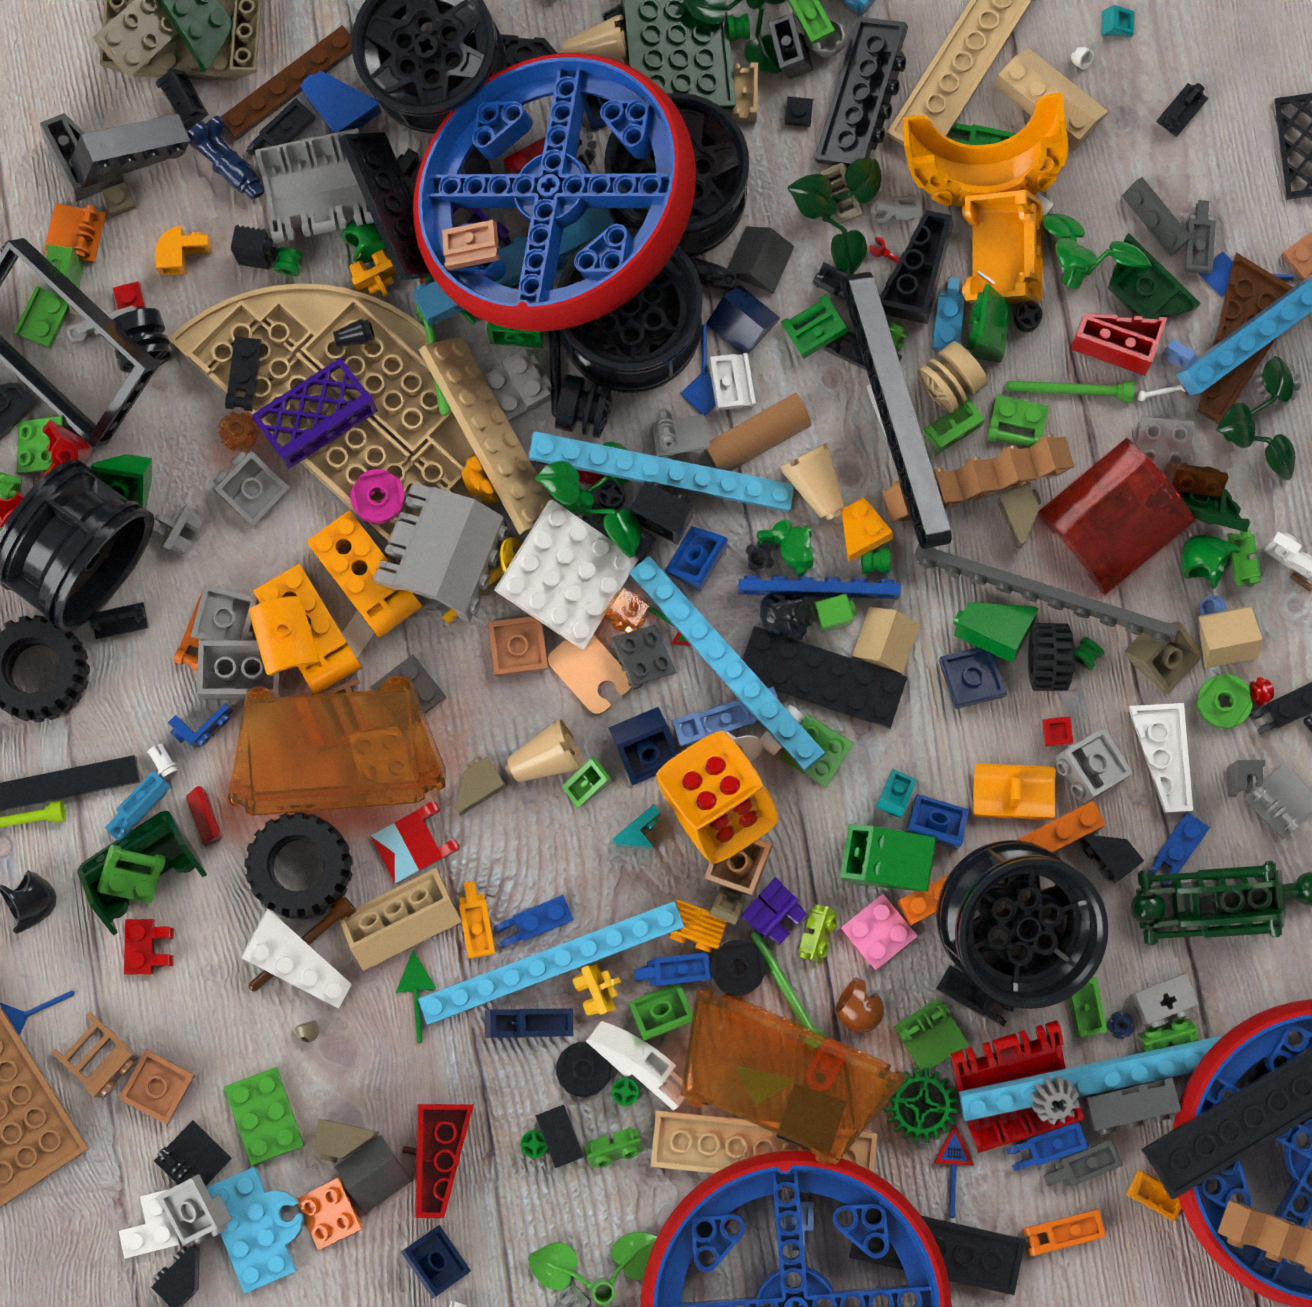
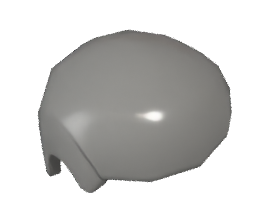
(829, 46)

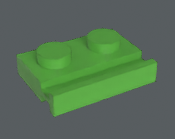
(42, 317)

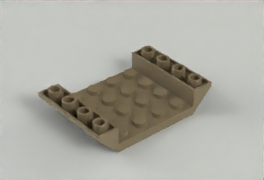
(233, 61)

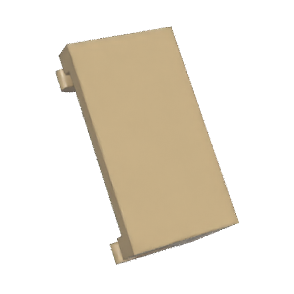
(745, 93)

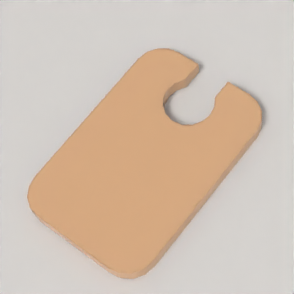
(586, 669)

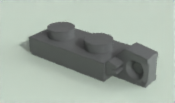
(1201, 246)
(1085, 1165)

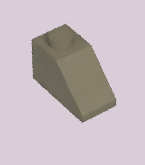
(1019, 511)
(478, 784)

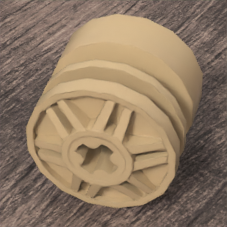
(952, 377)

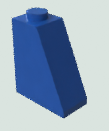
(338, 103)

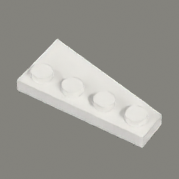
(1165, 748)
(287, 956)

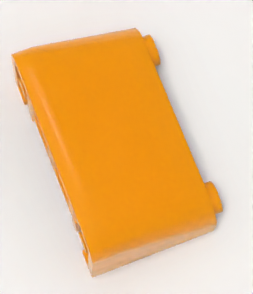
(1006, 245)

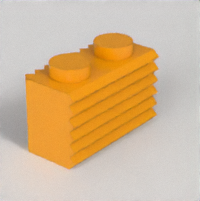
(699, 927)

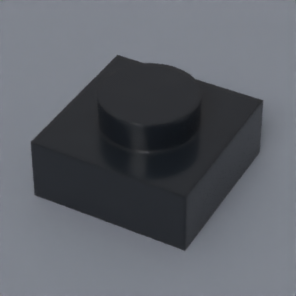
(798, 111)

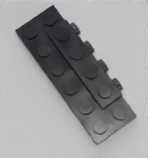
(863, 92)

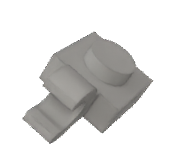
(901, 207)

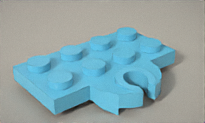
(257, 1231)

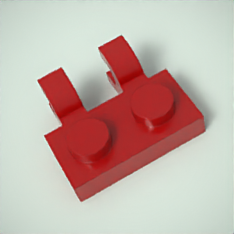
(139, 946)

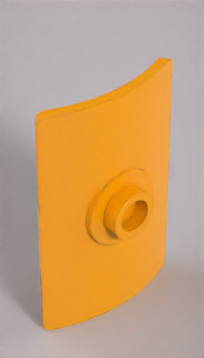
(283, 634)
(1014, 791)

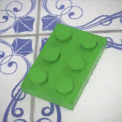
(264, 1116)

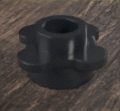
(756, 563)

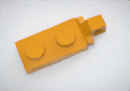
(476, 923)

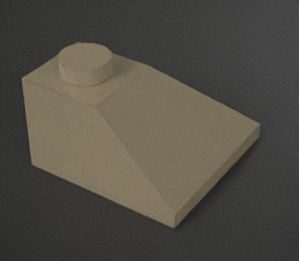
(1164, 662)
(340, 1139)

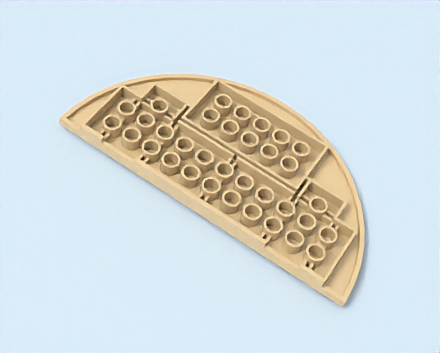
(298, 341)

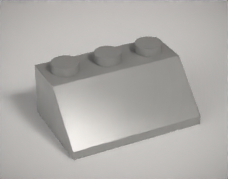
(232, 668)

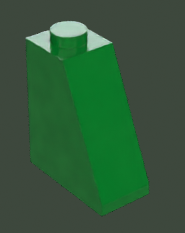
(995, 627)

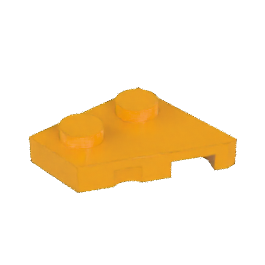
(863, 529)

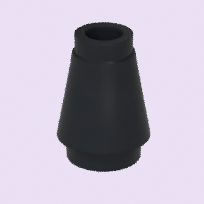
(356, 333)

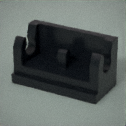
(182, 97)
(559, 1136)

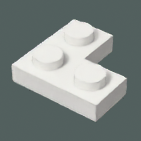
(1284, 549)
(154, 1235)

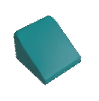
(1118, 22)

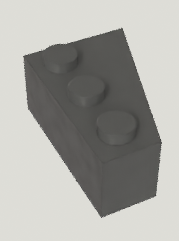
(61, 139)

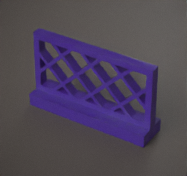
(330, 426)

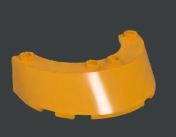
(960, 170)

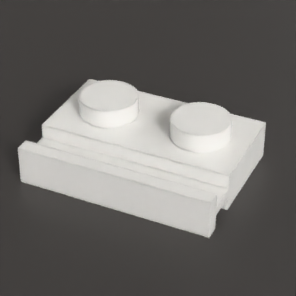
(731, 381)

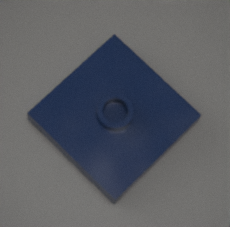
(972, 677)

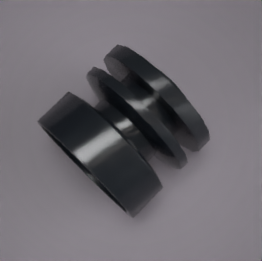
(146, 329)
(583, 406)

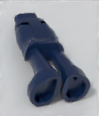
(226, 162)

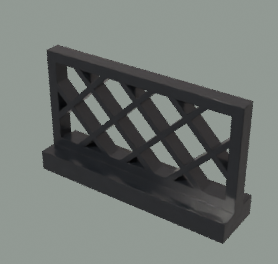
(1280, 117)

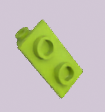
(816, 946)

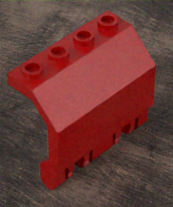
(1010, 1063)

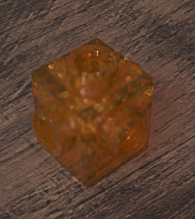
(240, 440)
(626, 611)

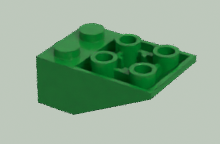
(989, 326)
(887, 858)

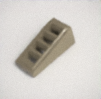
(834, 172)

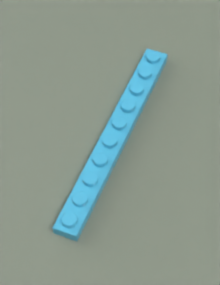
(665, 471)
(727, 664)
(551, 963)
(1087, 1078)

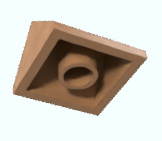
(743, 870)

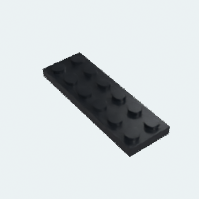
(387, 200)
(824, 677)
(969, 1253)

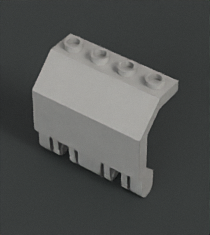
(309, 186)
(444, 550)

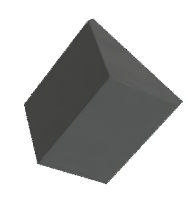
(761, 257)
(372, 1174)

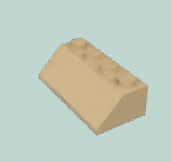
(1031, 77)
(399, 919)

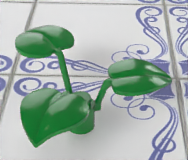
(1081, 261)
(562, 482)

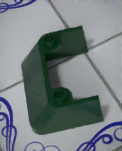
(155, 836)

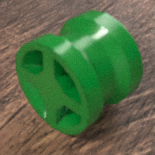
(738, 27)
(288, 261)
(1087, 653)
(622, 1089)
(533, 1147)

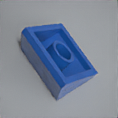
(697, 557)
(938, 820)

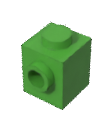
(834, 612)

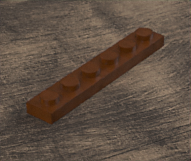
(287, 83)

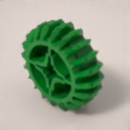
(945, 1109)

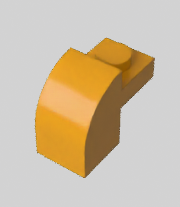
(174, 246)

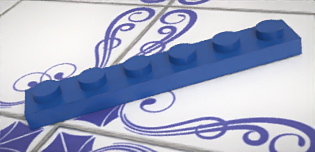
(828, 588)

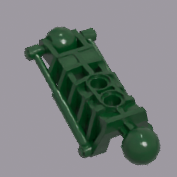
(1149, 906)

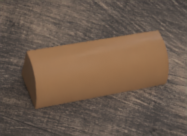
(758, 434)

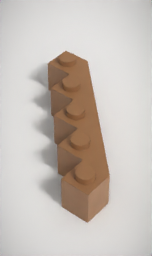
(985, 477)
(1268, 1232)

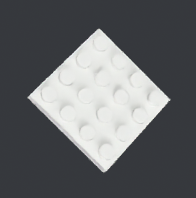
(565, 574)

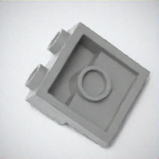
(519, 385)
(249, 486)
(223, 615)
(1093, 765)
(194, 1211)

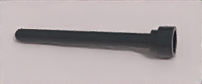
(555, 369)

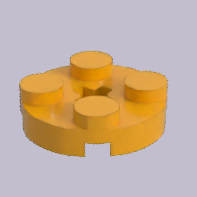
(476, 483)

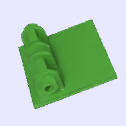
(32, 445)
(833, 745)
(931, 1035)

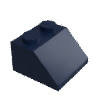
(643, 744)

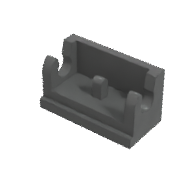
(1241, 775)

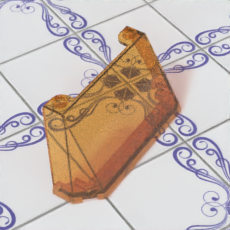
(334, 751)
(783, 1075)

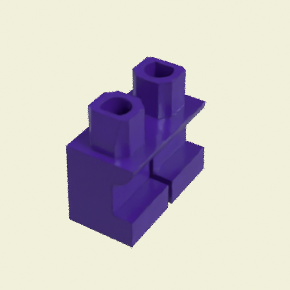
(782, 903)

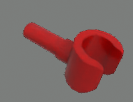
(883, 251)

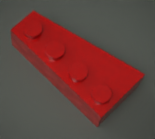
(438, 1151)

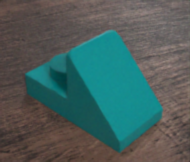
(896, 793)
(632, 834)

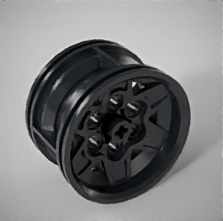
(380, 28)
(726, 155)
(634, 367)
(72, 544)
(1067, 959)

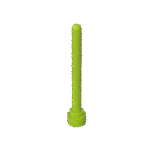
(53, 812)

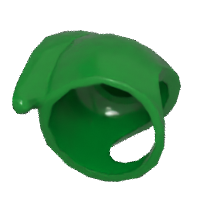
(364, 238)
(1206, 557)

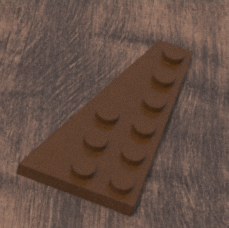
(1246, 295)

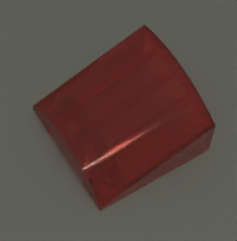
(1118, 515)

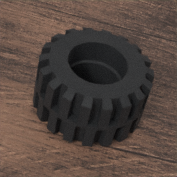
(1050, 656)

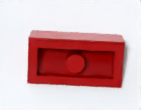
(203, 816)

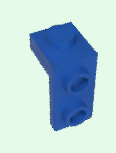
(203, 735)

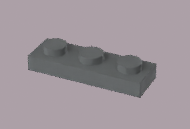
(1156, 216)

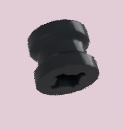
(1031, 312)
(611, 490)

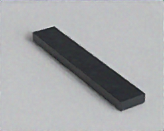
(69, 782)

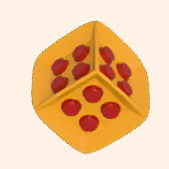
(717, 797)

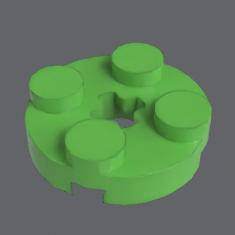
(1209, 706)

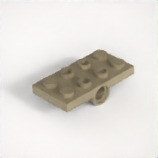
(136, 35)

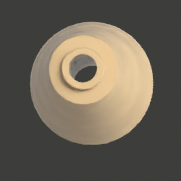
(603, 40)
(816, 481)
(546, 754)

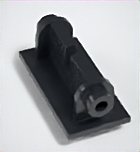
(1183, 108)
(830, 279)
(119, 620)

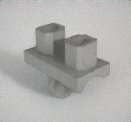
(173, 540)

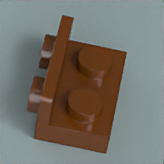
(1196, 479)

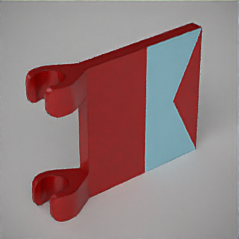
(409, 845)

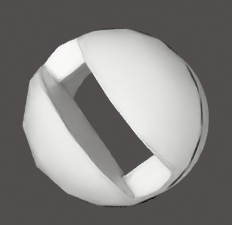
(1082, 57)

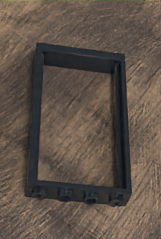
(132, 387)

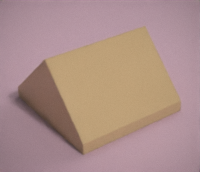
(1229, 637)
(886, 639)

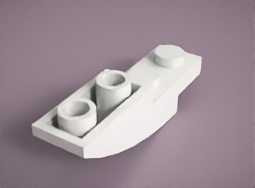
(637, 1057)

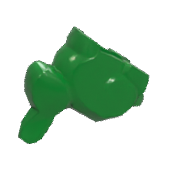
(793, 542)

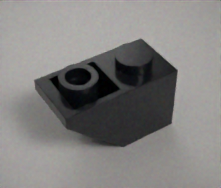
(1113, 854)
(181, 1279)

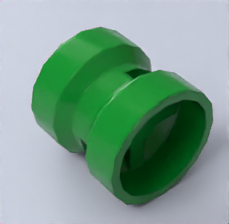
(876, 560)

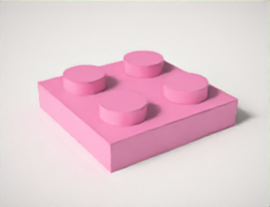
(878, 932)

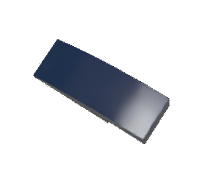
(528, 1023)

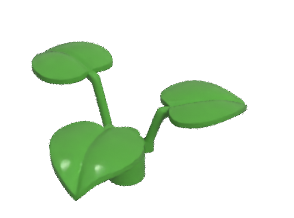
(556, 1261)

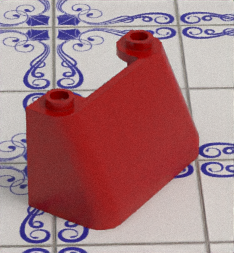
(62, 447)

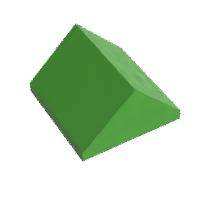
(661, 1011)

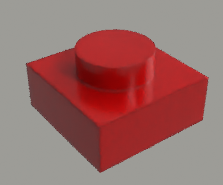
(129, 295)
(1057, 731)

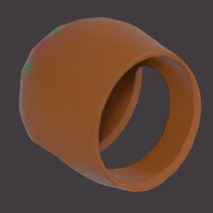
(857, 1009)

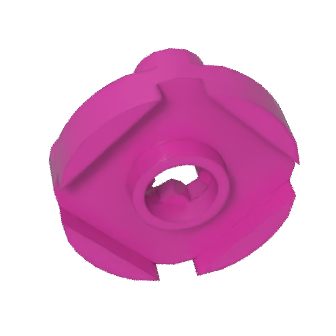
(387, 484)

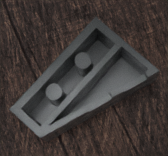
(1132, 1106)

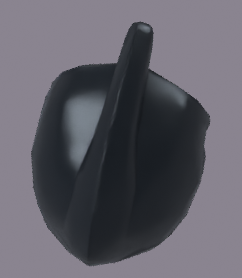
(29, 901)

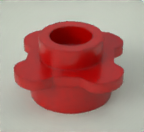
(1261, 691)

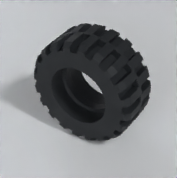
(67, 682)
(267, 846)

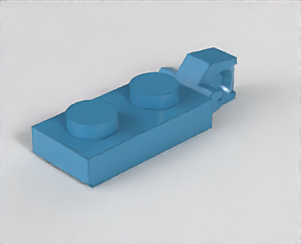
(948, 315)
(137, 804)

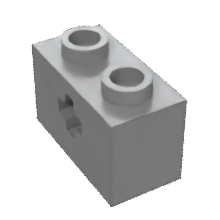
(1181, 995)

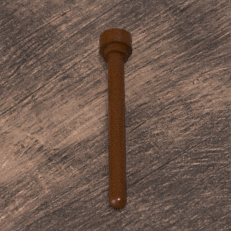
(341, 909)

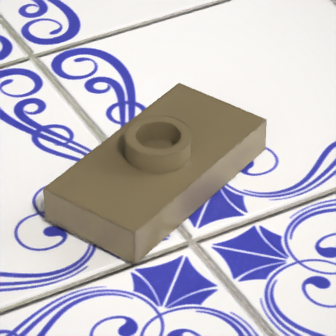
(728, 905)

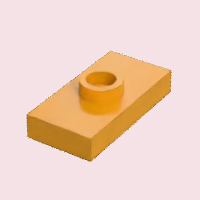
(1153, 1195)

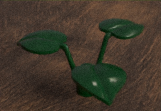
(756, 50)
(815, 201)
(1240, 428)

